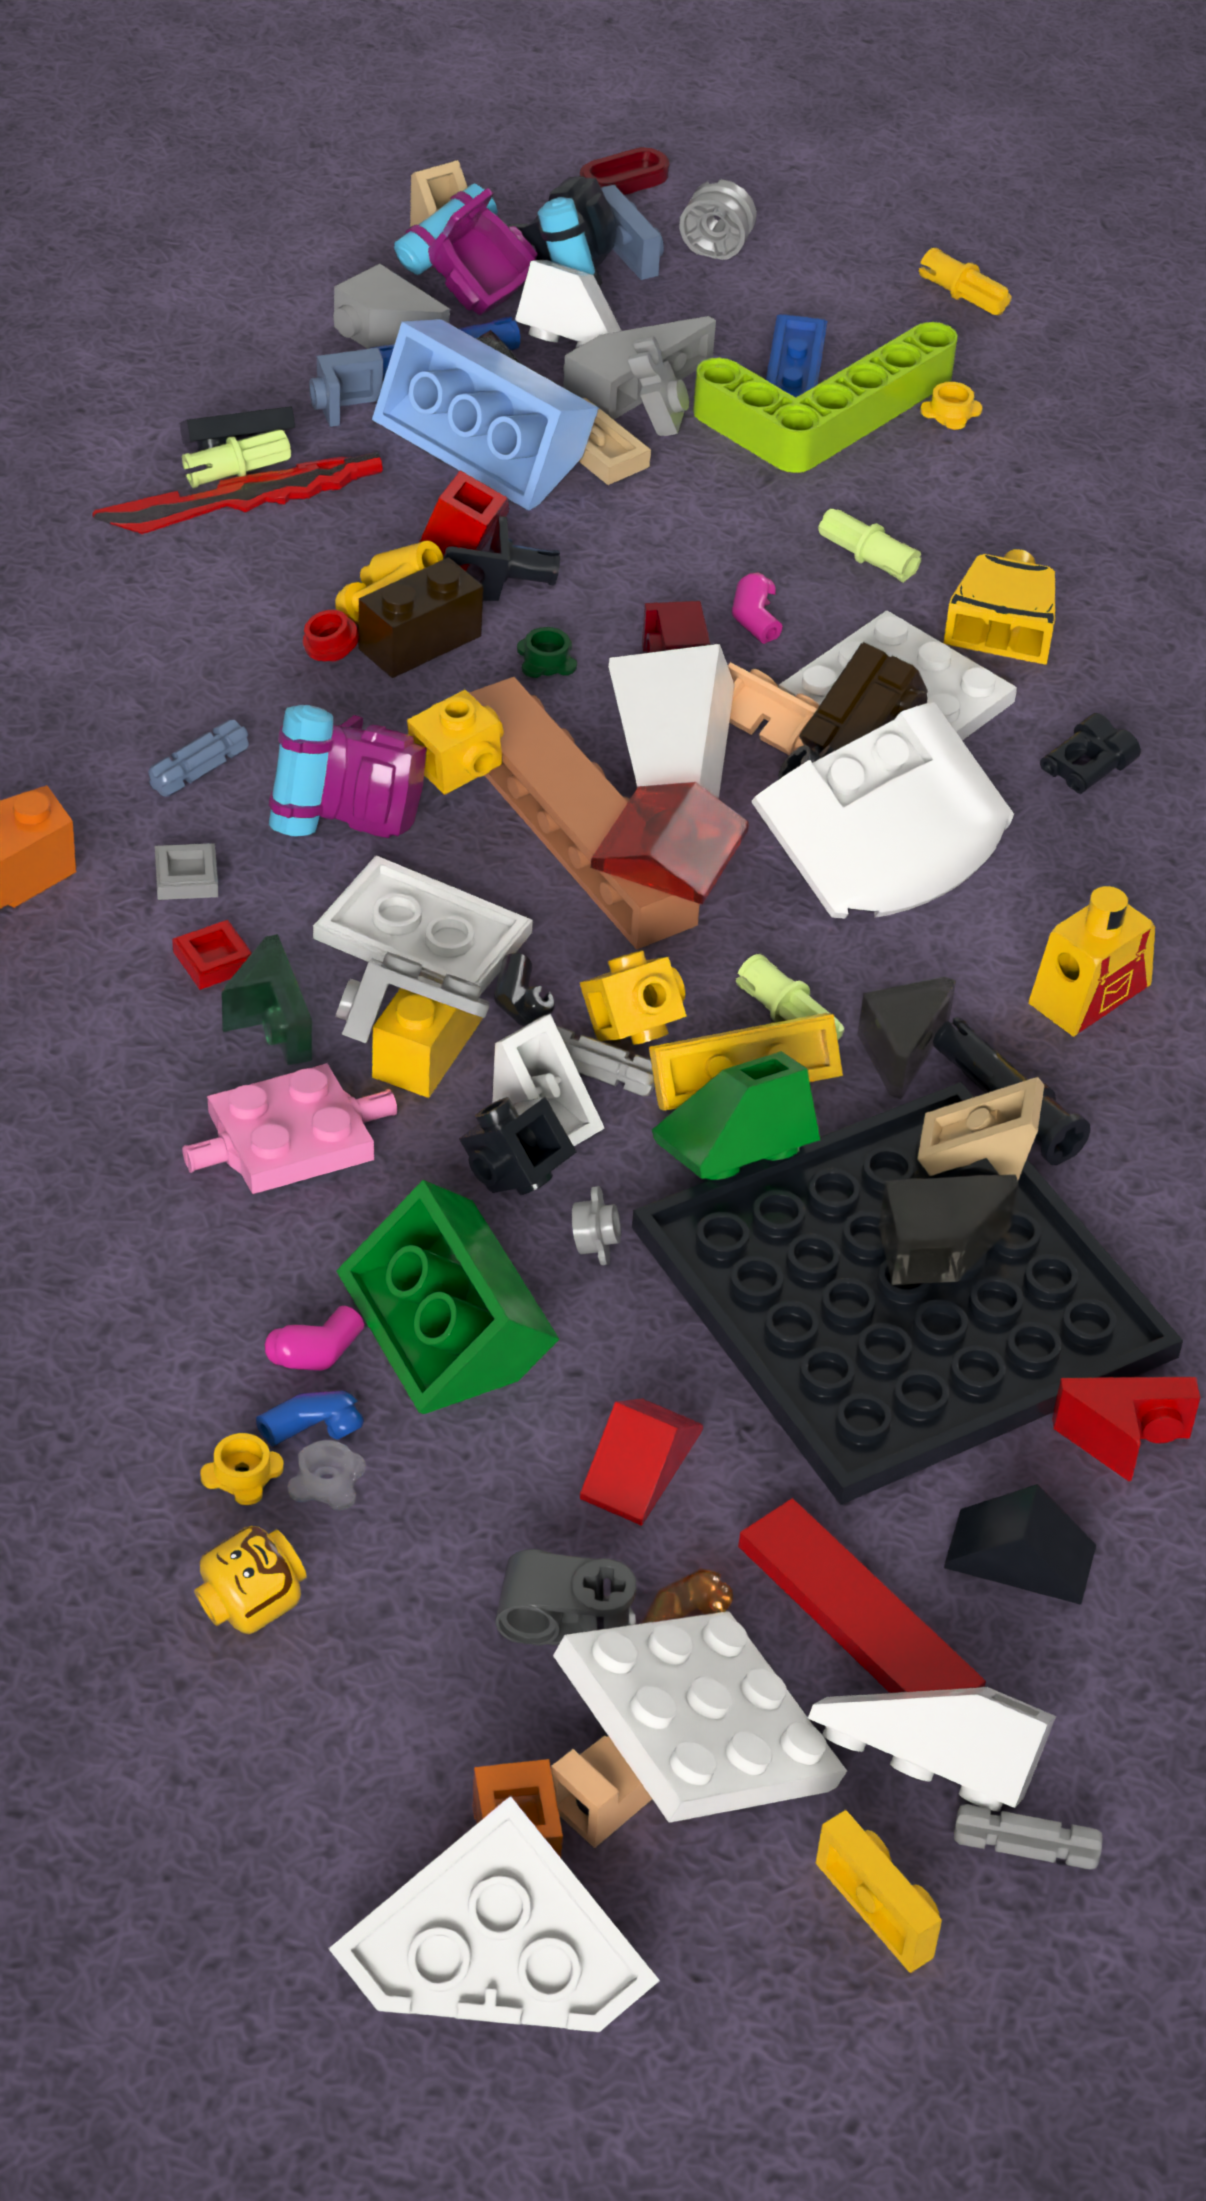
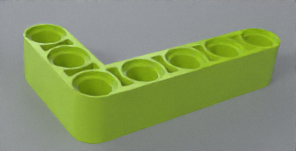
(833, 414)

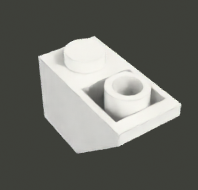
(564, 304)

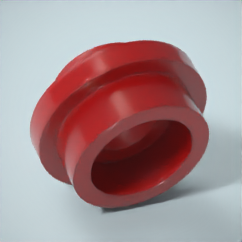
(330, 636)

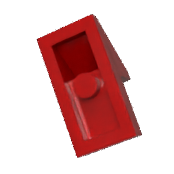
(1115, 1413)

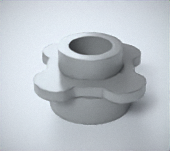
(596, 1226)

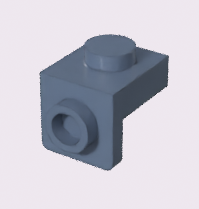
(346, 380)

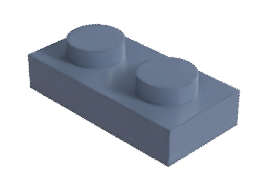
(636, 239)

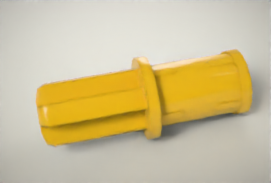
(965, 281)

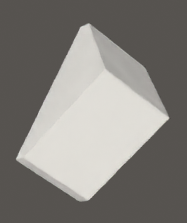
(538, 1065)

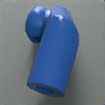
(308, 1409)

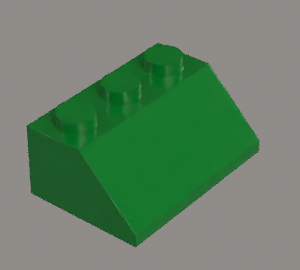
(445, 1300)

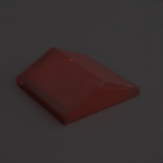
(672, 840)

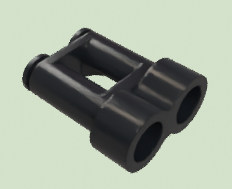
(1098, 741)

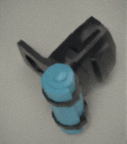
(573, 226)

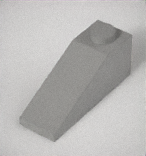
(602, 365)

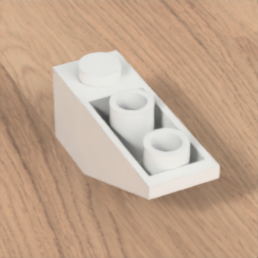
(960, 1734)

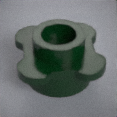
(546, 653)

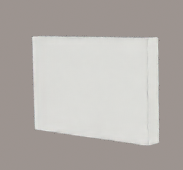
(423, 921)

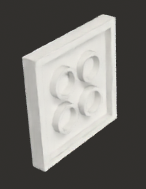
(957, 685)
(699, 1715)

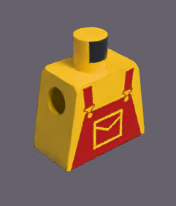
(1094, 962)

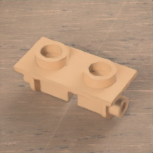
(759, 698)

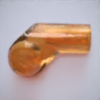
(696, 1590)

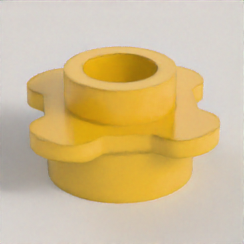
(952, 405)
(237, 1452)

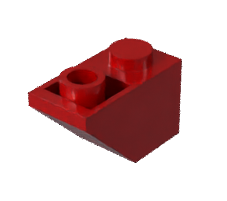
(465, 515)

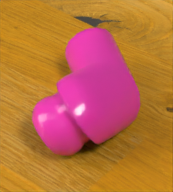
(750, 607)
(314, 1346)

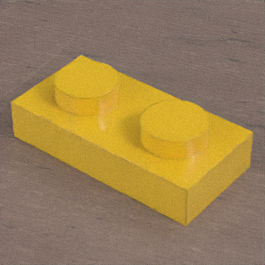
(864, 1874)

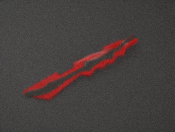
(242, 493)

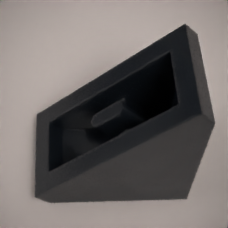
(1023, 1544)

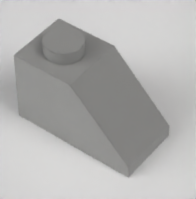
(376, 303)

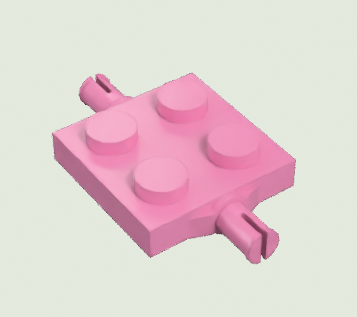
(289, 1129)

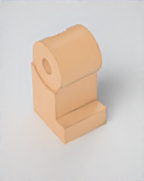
(601, 1783)

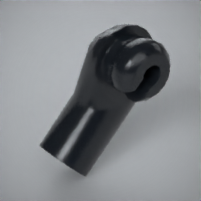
(513, 994)

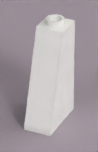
(675, 714)

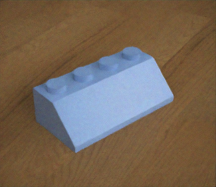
(482, 411)

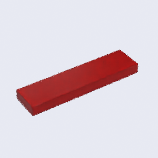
(853, 1604)

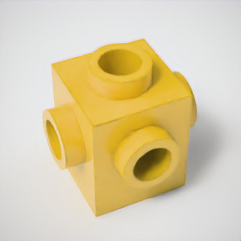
(459, 740)
(634, 998)

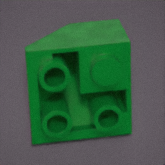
(742, 1117)

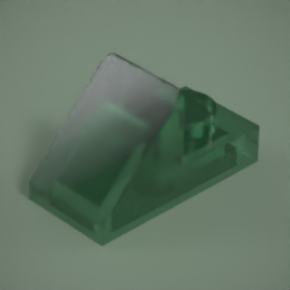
(269, 995)

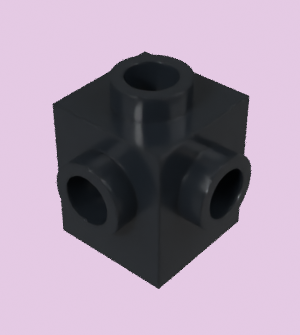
(516, 1145)

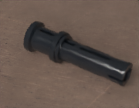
(1059, 1132)

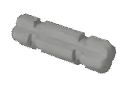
(609, 1063)
(1028, 1836)

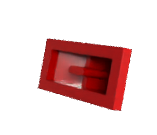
(638, 1458)

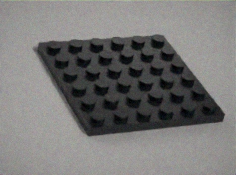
(882, 1373)

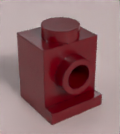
(673, 626)

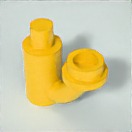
(384, 570)

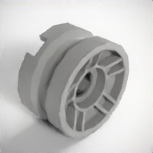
(713, 237)

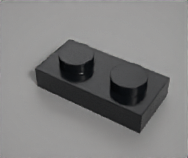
(215, 430)

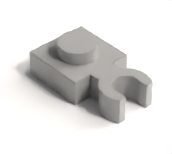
(661, 392)

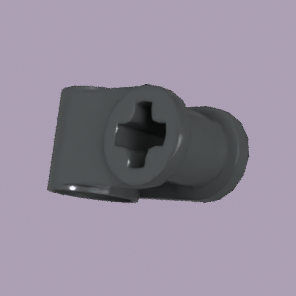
(562, 1595)

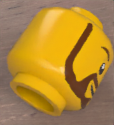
(250, 1579)

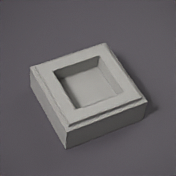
(186, 871)

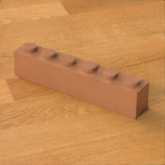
(572, 812)

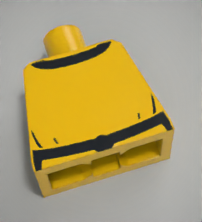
(1004, 608)

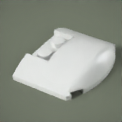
(888, 816)

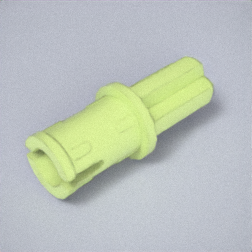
(237, 457)
(870, 544)
(778, 993)

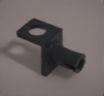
(507, 561)

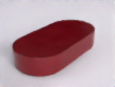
(629, 170)

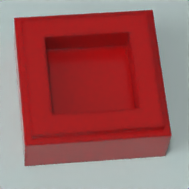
(211, 953)

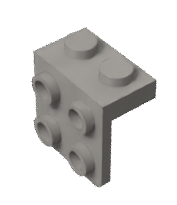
(363, 999)

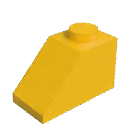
(418, 1041)

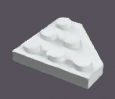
(496, 1938)

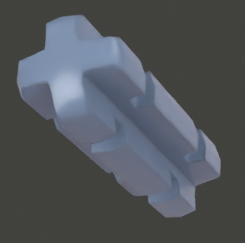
(198, 758)

